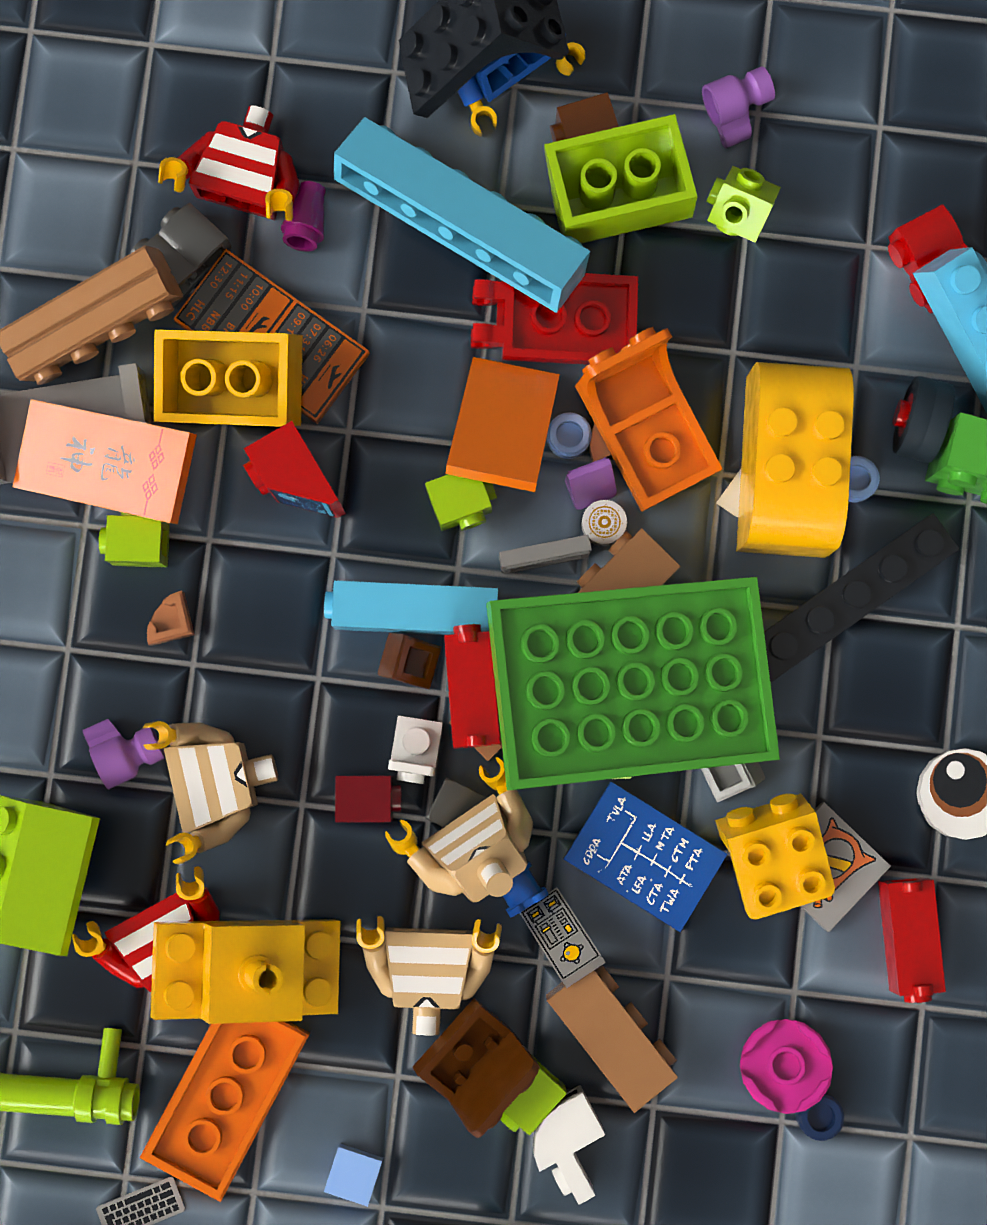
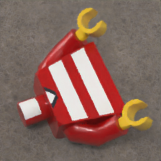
(238, 168)
(129, 945)

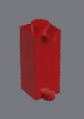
(471, 687)
(912, 938)

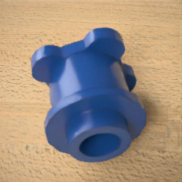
(524, 892)

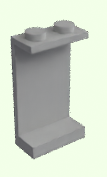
(114, 396)

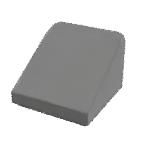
(732, 779)

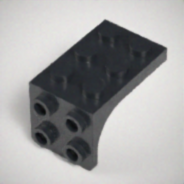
(466, 35)

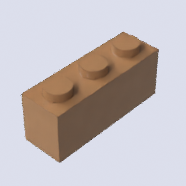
(614, 1037)

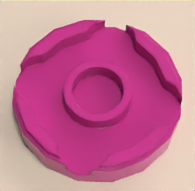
(786, 1066)

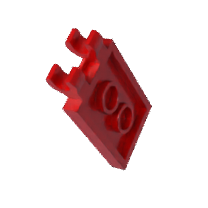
(591, 320)

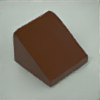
(409, 660)

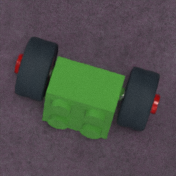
(951, 446)

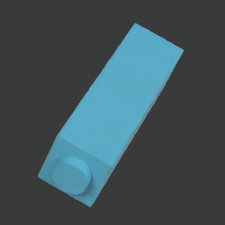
(406, 607)

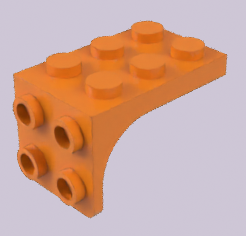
(646, 419)

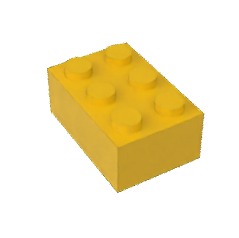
(227, 377)

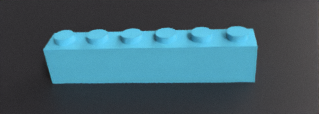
(460, 214)

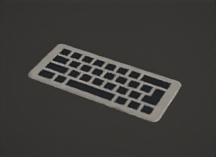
(144, 1205)

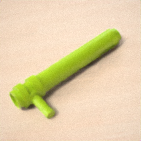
(81, 1098)

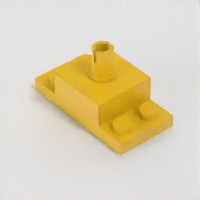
(245, 970)

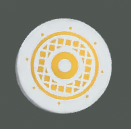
(604, 522)

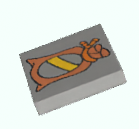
(852, 865)

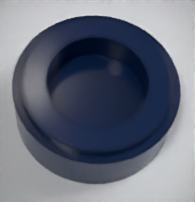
(823, 1119)

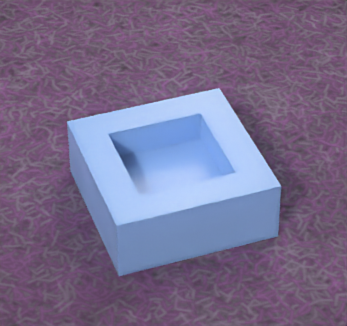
(353, 1174)

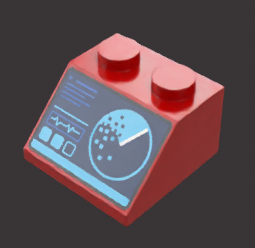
(288, 471)

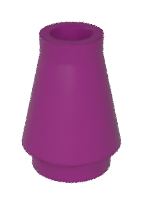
(308, 218)

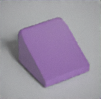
(591, 483)

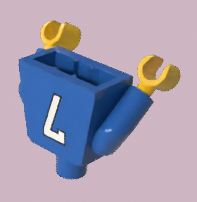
(503, 74)

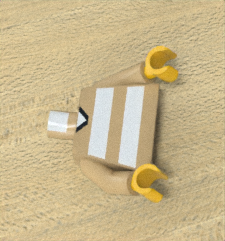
(209, 783)
(478, 849)
(427, 967)

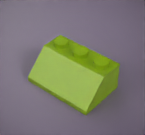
(621, 179)
(42, 872)

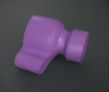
(729, 102)
(119, 758)

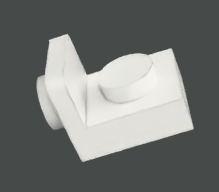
(415, 749)

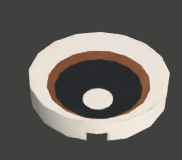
(955, 793)

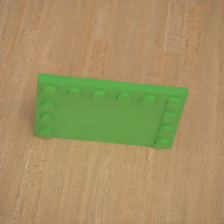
(631, 682)

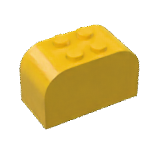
(795, 459)

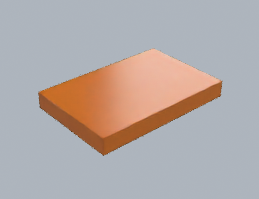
(503, 424)

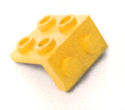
(777, 855)

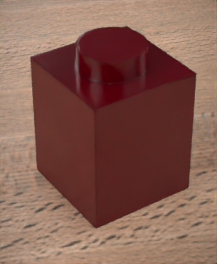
(366, 798)

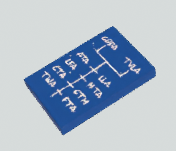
(645, 856)

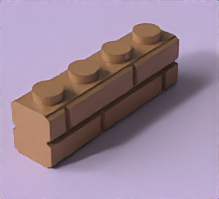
(89, 315)

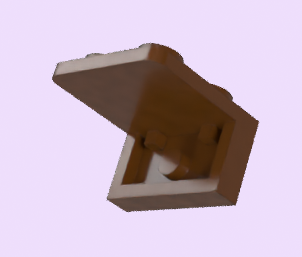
(478, 1067)

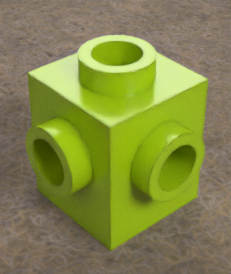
(741, 203)

